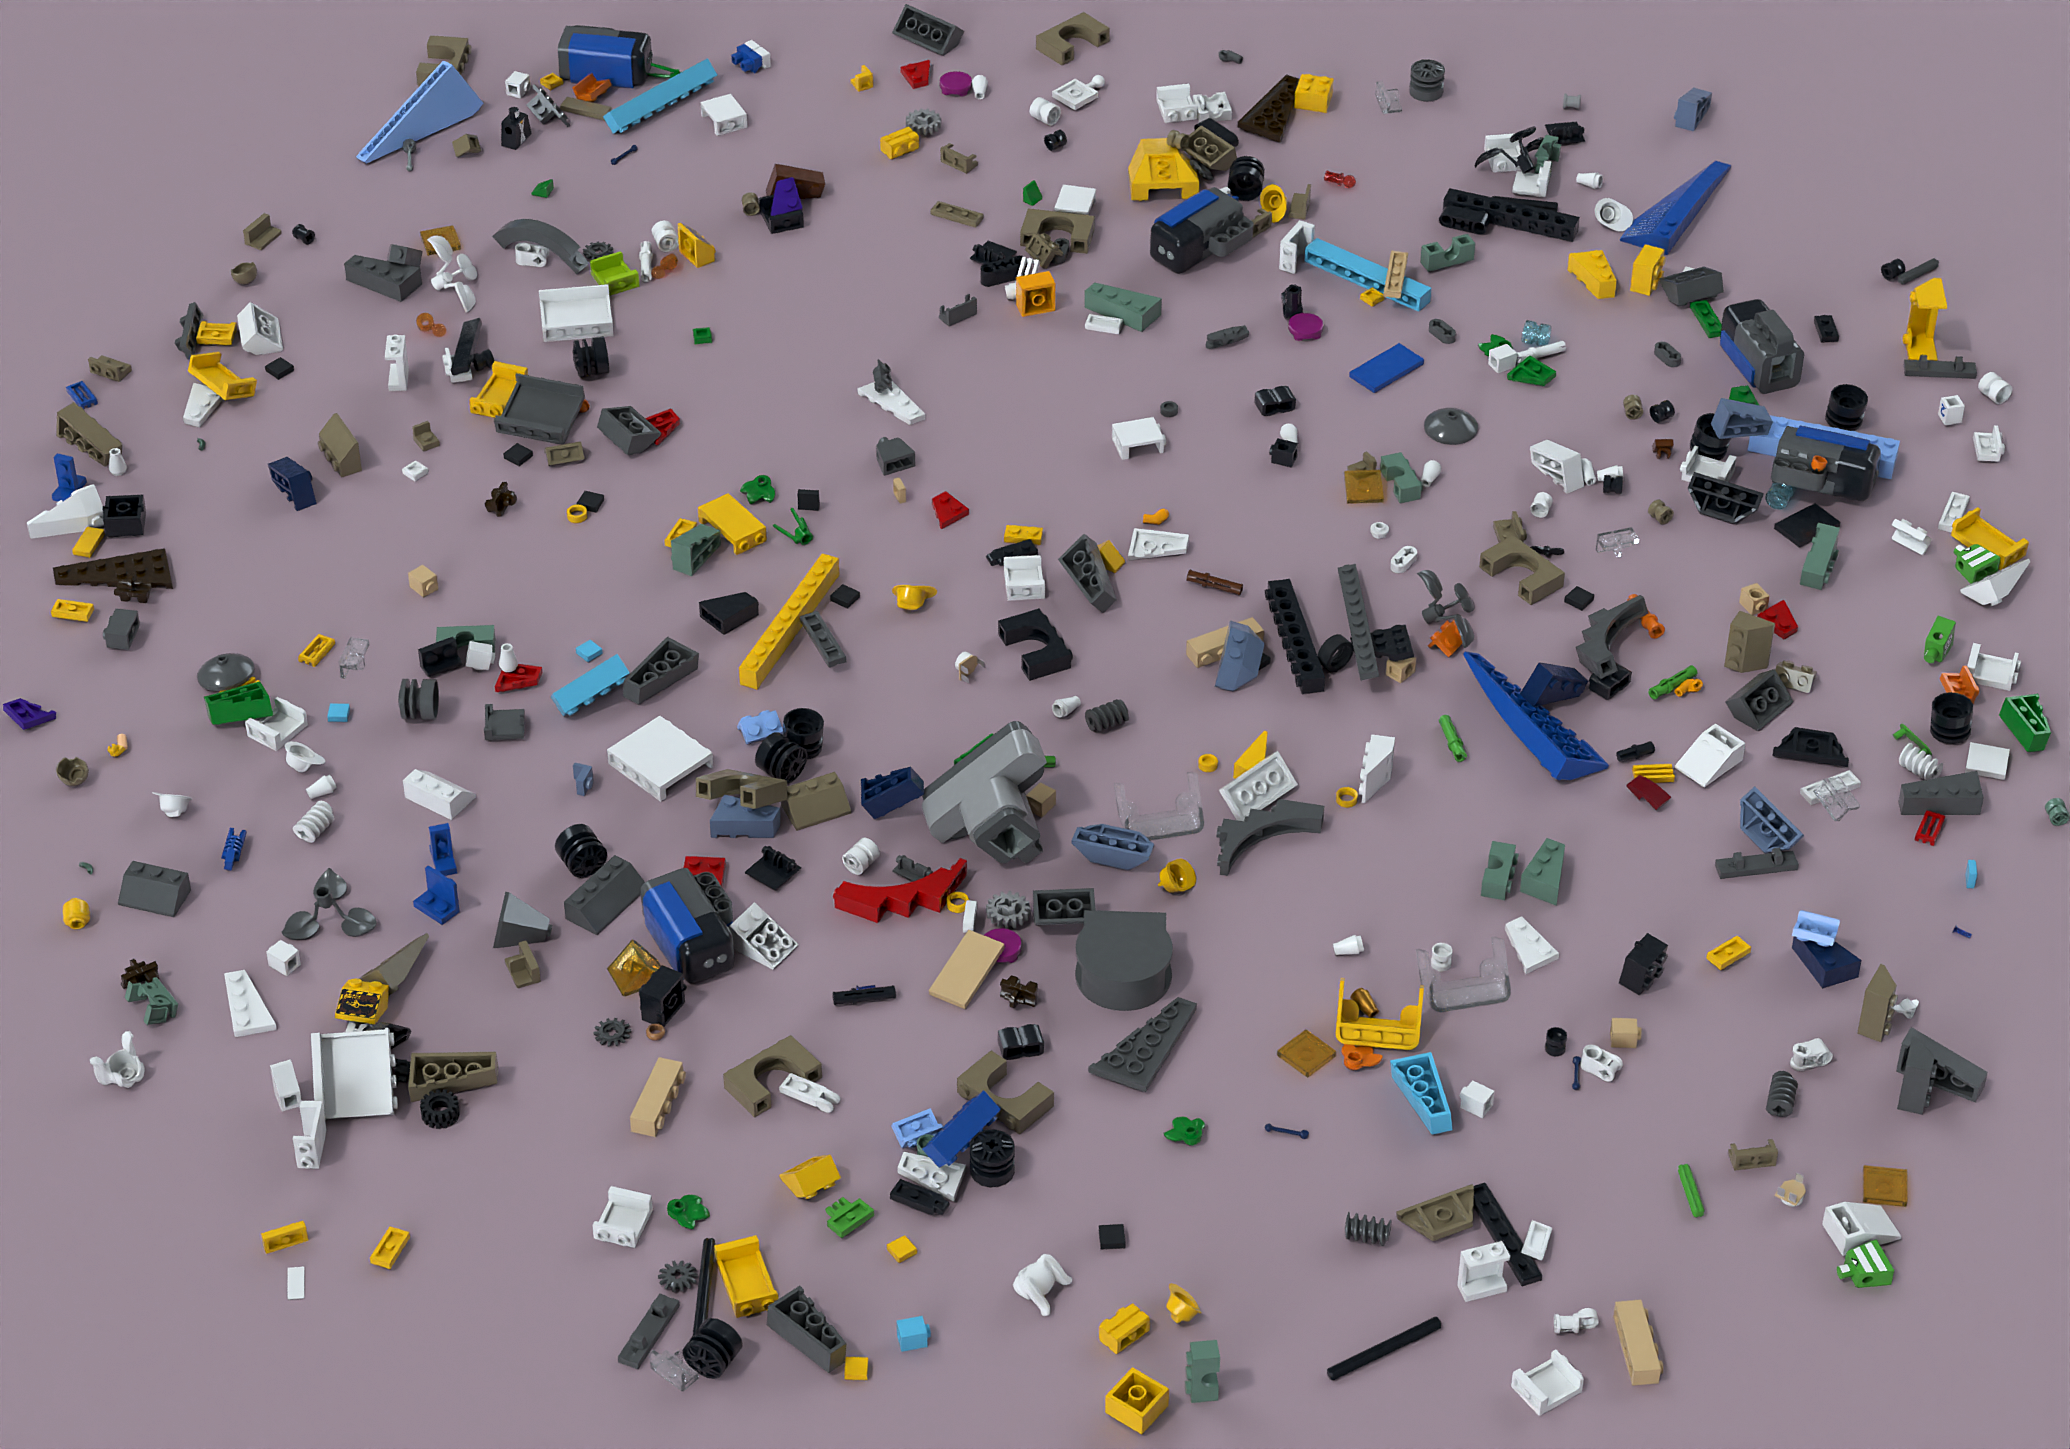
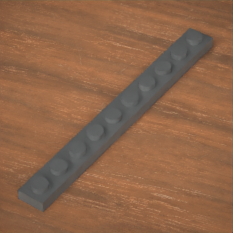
(1358, 622)

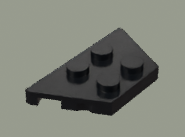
(1812, 747)

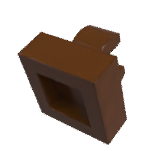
(1663, 445)

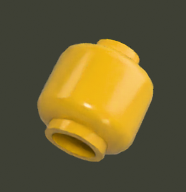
(76, 913)

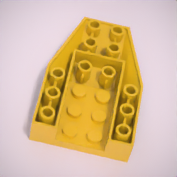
(1158, 167)

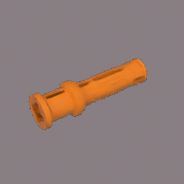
(1651, 623)

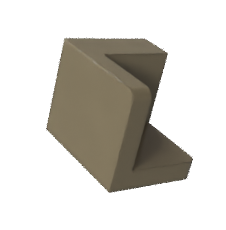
(466, 144)

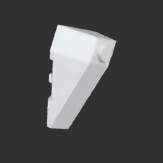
(69, 516)
(1997, 585)

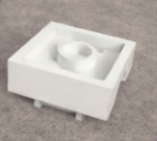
(1212, 107)

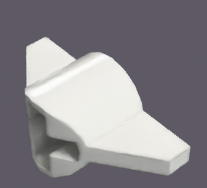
(1906, 1007)

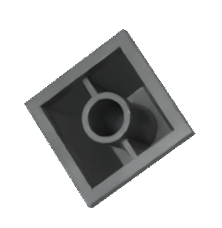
(520, 923)

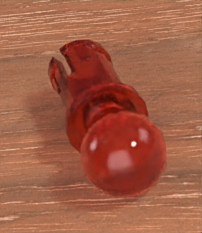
(1349, 181)

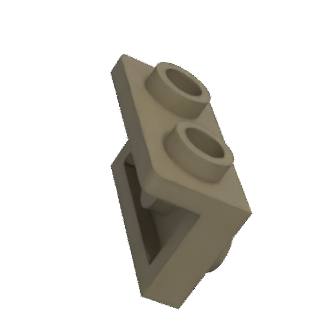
(1796, 677)

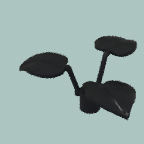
(1523, 160)

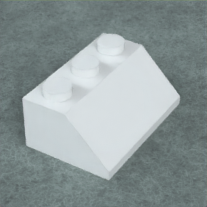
(259, 331)
(436, 793)

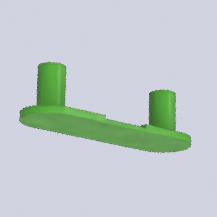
(1906, 731)

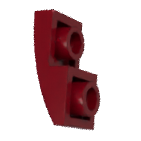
(1646, 788)

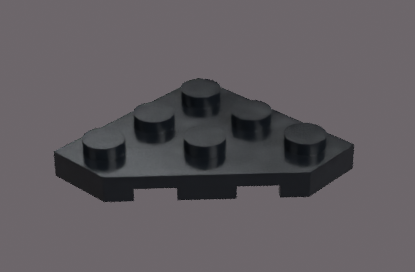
(1392, 643)

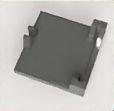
(503, 723)

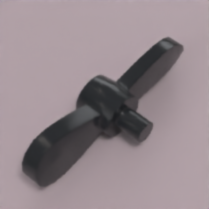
(1546, 550)

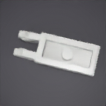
(809, 1092)

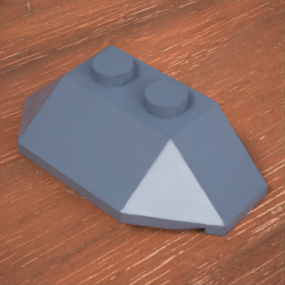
(1239, 657)
(1766, 824)
(1113, 845)

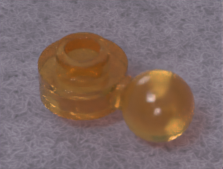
(668, 262)
(438, 329)

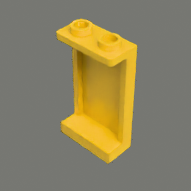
(220, 379)
(497, 390)
(733, 522)
(1974, 530)
(745, 1276)

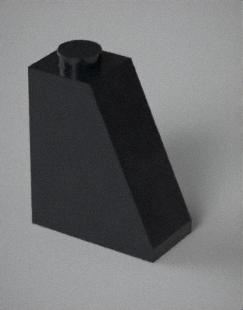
(729, 611)

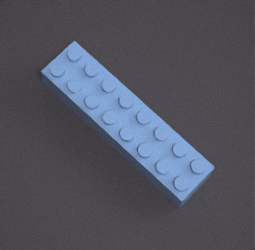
(1768, 443)

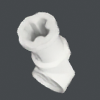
(1576, 1322)

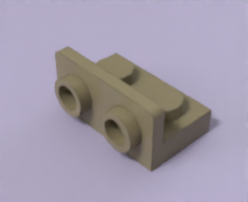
(1042, 249)
(109, 368)
(1507, 528)

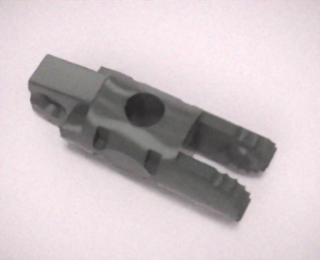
(1226, 336)

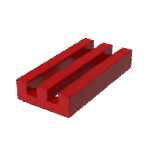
(1926, 837)

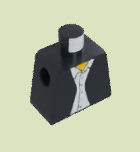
(515, 129)

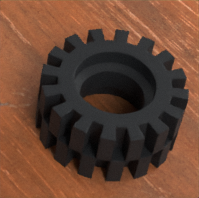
(443, 1117)

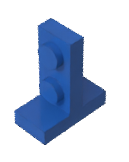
(67, 477)
(441, 849)

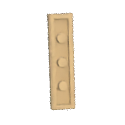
(1395, 274)

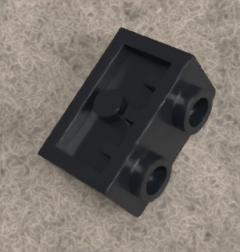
(439, 657)

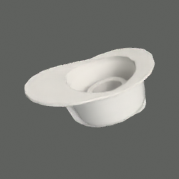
(1613, 214)
(301, 757)
(173, 804)

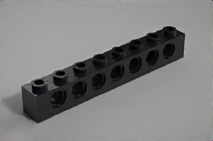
(1517, 215)
(1295, 636)

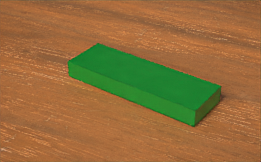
(1706, 318)

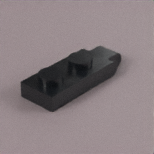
(1023, 548)
(919, 1198)

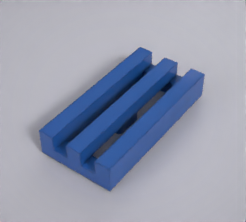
(92, 399)

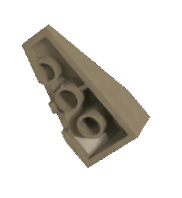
(395, 968)

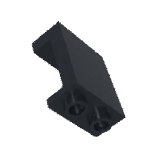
(780, 222)

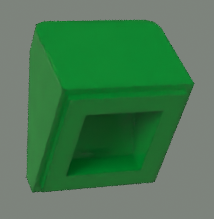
(543, 189)
(1031, 193)

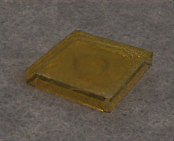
(447, 232)
(1363, 486)
(1306, 1053)
(1885, 1186)

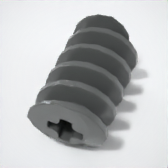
(1106, 714)
(1781, 1094)
(1367, 1229)

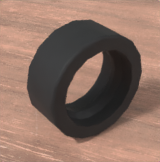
(1329, 648)

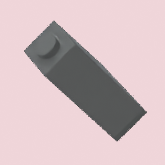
(404, 255)

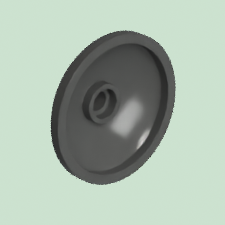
(1451, 426)
(225, 672)

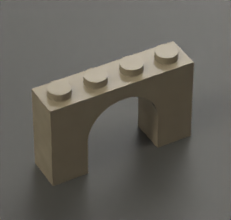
(1082, 26)
(442, 47)
(1079, 226)
(1512, 553)
(754, 789)
(785, 1056)
(1015, 1112)

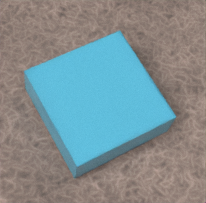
(589, 650)
(338, 712)
(1971, 874)

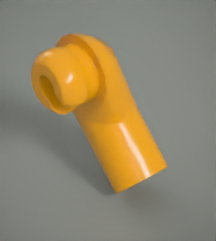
(1157, 518)
(1688, 685)

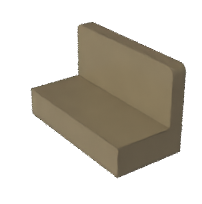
(1300, 204)
(260, 232)
(564, 453)

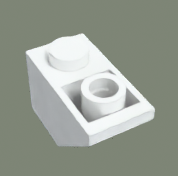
(285, 1085)

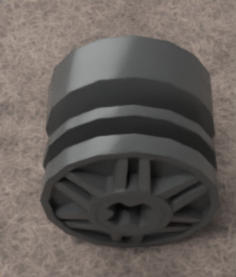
(1427, 80)
(422, 699)

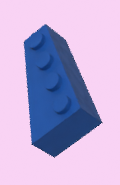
(961, 1129)

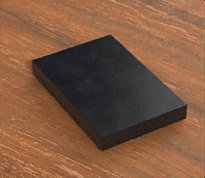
(1802, 525)

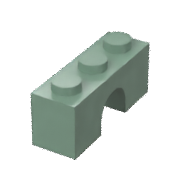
(1460, 251)
(1406, 484)
(465, 634)
(1499, 870)
(1201, 1372)

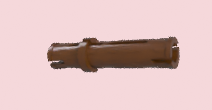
(1206, 579)

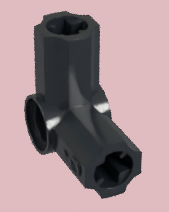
(1292, 301)

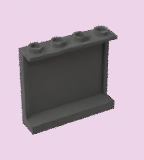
(541, 409)

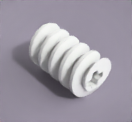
(1919, 763)
(314, 822)

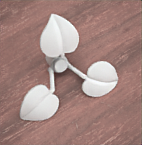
(444, 279)

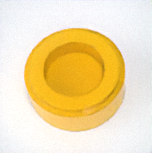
(1208, 763)

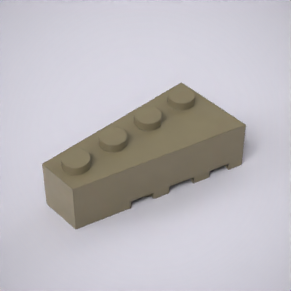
(86, 433)
(451, 1072)

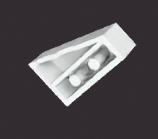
(1559, 463)

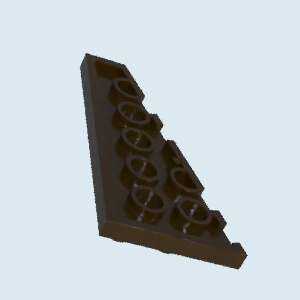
(1272, 111)
(147, 566)

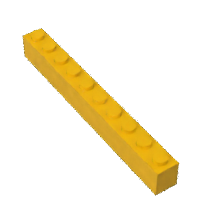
(787, 622)

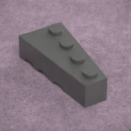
(383, 276)
(1089, 573)
(659, 670)
(1943, 795)
(1952, 1072)
(807, 1329)

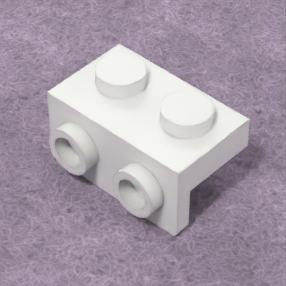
(447, 360)
(1989, 445)
(1909, 537)

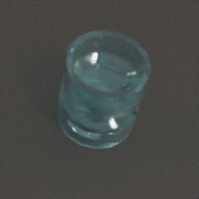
(1536, 333)
(1779, 495)

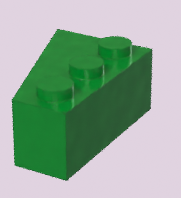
(239, 704)
(2026, 721)

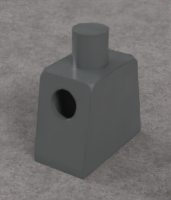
(894, 455)

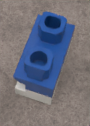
(751, 57)

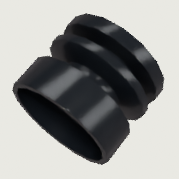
(1246, 178)
(591, 356)
(1846, 407)
(1707, 440)
(1951, 718)
(806, 729)
(781, 757)
(580, 850)
(992, 1158)
(712, 1348)

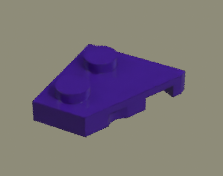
(785, 197)
(27, 714)

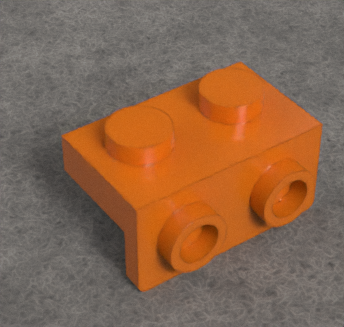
(590, 88)
(1448, 639)
(1960, 683)

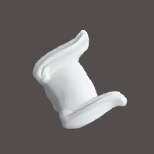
(121, 1067)
(1037, 1280)

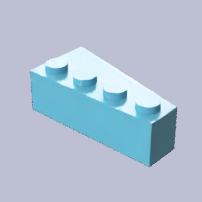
(590, 686)
(1423, 1089)

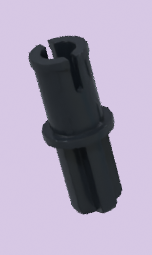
(1635, 751)

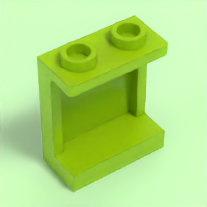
(614, 272)

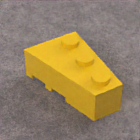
(1594, 271)

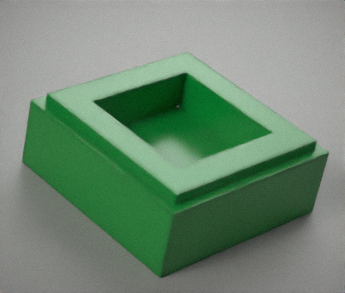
(702, 335)

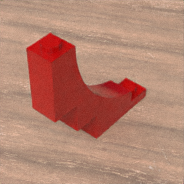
(901, 899)

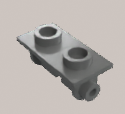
(882, 377)
(909, 870)

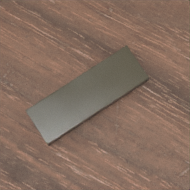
(585, 108)
(956, 214)

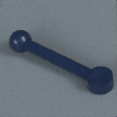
(614, 160)
(1576, 1060)
(1303, 1134)

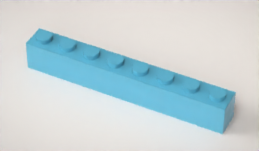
(662, 94)
(1364, 273)

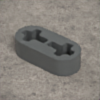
(1065, 249)
(1442, 331)
(1667, 354)

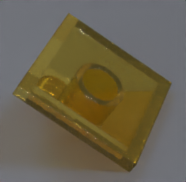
(633, 968)

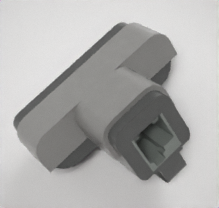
(988, 797)

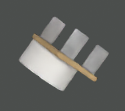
(966, 665)
(1792, 1191)

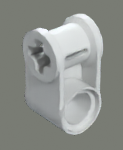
(529, 254)
(1810, 1055)
(1599, 1062)

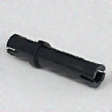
(869, 994)

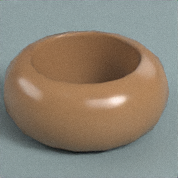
(658, 1036)

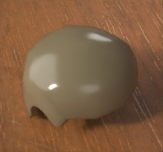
(244, 273)
(72, 771)

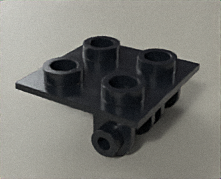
(1567, 132)
(991, 252)
(773, 868)

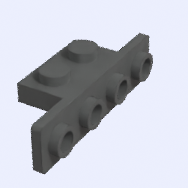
(543, 108)

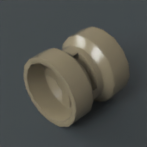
(1179, 140)
(750, 204)
(1633, 406)
(1660, 511)

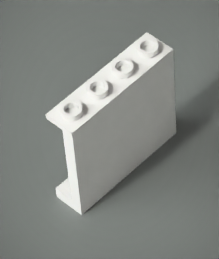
(575, 313)
(658, 756)
(354, 1073)

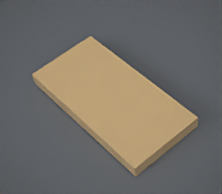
(966, 969)

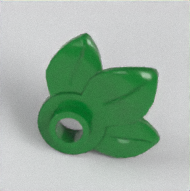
(1495, 341)
(757, 490)
(1186, 1130)
(687, 1210)

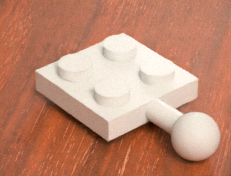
(1077, 94)

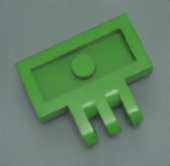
(848, 1216)

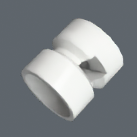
(1045, 111)
(665, 236)
(1995, 388)
(861, 856)

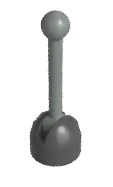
(408, 149)

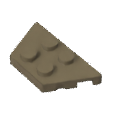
(1441, 1214)

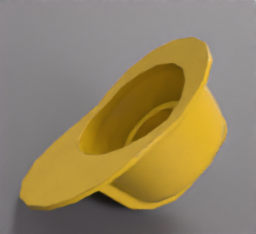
(1275, 201)
(912, 597)
(1177, 876)
(1181, 1304)

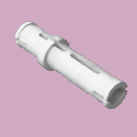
(646, 257)
(1541, 351)

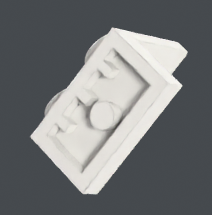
(1533, 183)

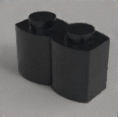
(1276, 400)
(1611, 684)
(1020, 1042)

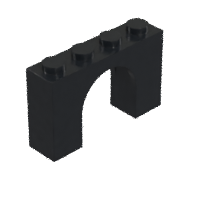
(1036, 626)

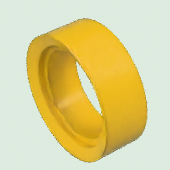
(576, 519)
(1346, 791)
(956, 908)

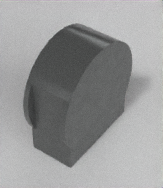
(1123, 959)

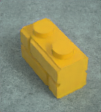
(899, 142)
(1124, 1328)

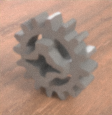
(923, 121)
(1008, 909)

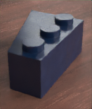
(294, 481)
(1553, 684)
(890, 791)
(1827, 964)

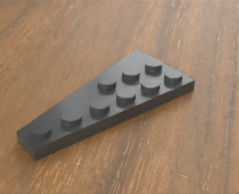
(1144, 1051)

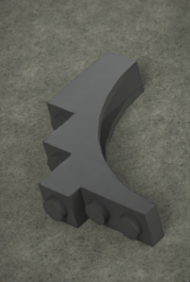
(1604, 629)
(1260, 825)

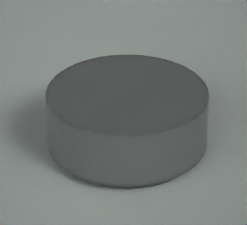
(1169, 409)

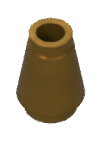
(1365, 1002)

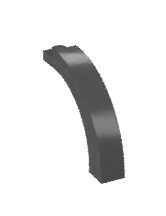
(545, 235)

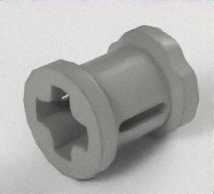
(1572, 101)

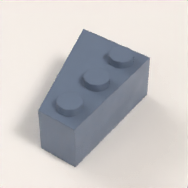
(1692, 108)
(1740, 419)
(734, 820)

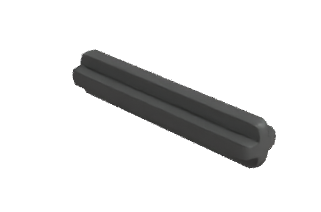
(1918, 271)

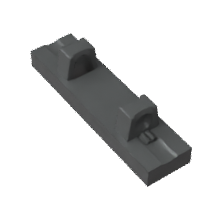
(190, 324)
(1942, 369)
(823, 639)
(1756, 864)
(648, 1331)

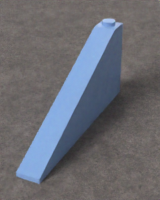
(434, 106)

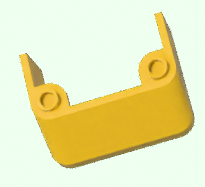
(1922, 319)
(1375, 1031)

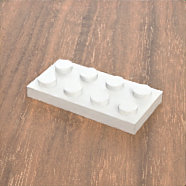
(1258, 786)

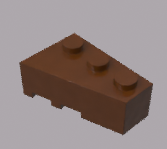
(808, 182)

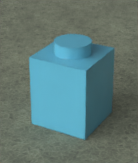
(912, 1333)

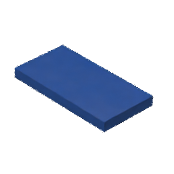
(1386, 367)

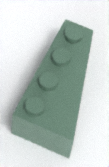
(1133, 307)

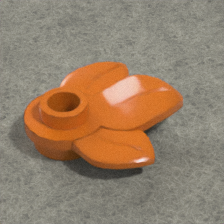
(1359, 1056)

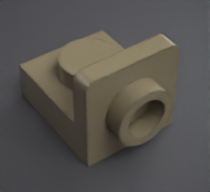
(424, 437)
(1367, 463)

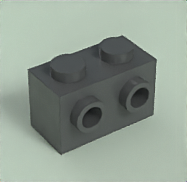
(121, 629)

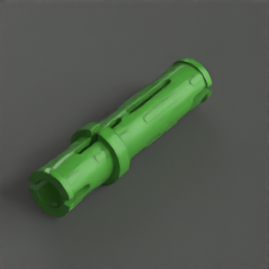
(1667, 685)
(1455, 743)

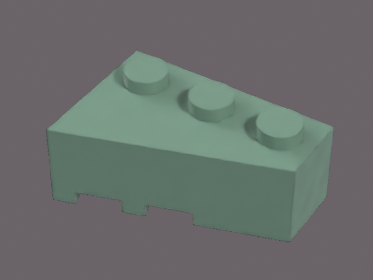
(694, 548)
(1820, 557)
(1544, 872)

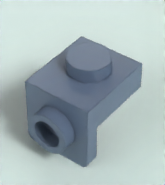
(584, 778)

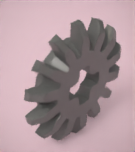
(1201, 169)
(590, 251)
(620, 1029)
(671, 1281)

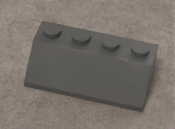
(927, 30)
(604, 895)

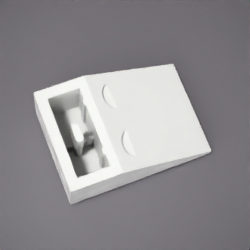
(1711, 755)
(1377, 765)
(761, 937)
(1857, 1224)

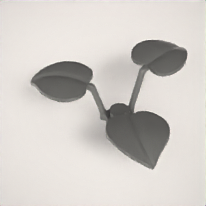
(1436, 611)
(327, 890)

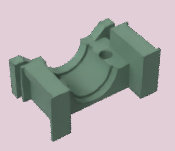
(1547, 151)
(160, 1000)

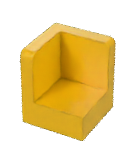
(863, 80)

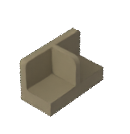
(523, 966)

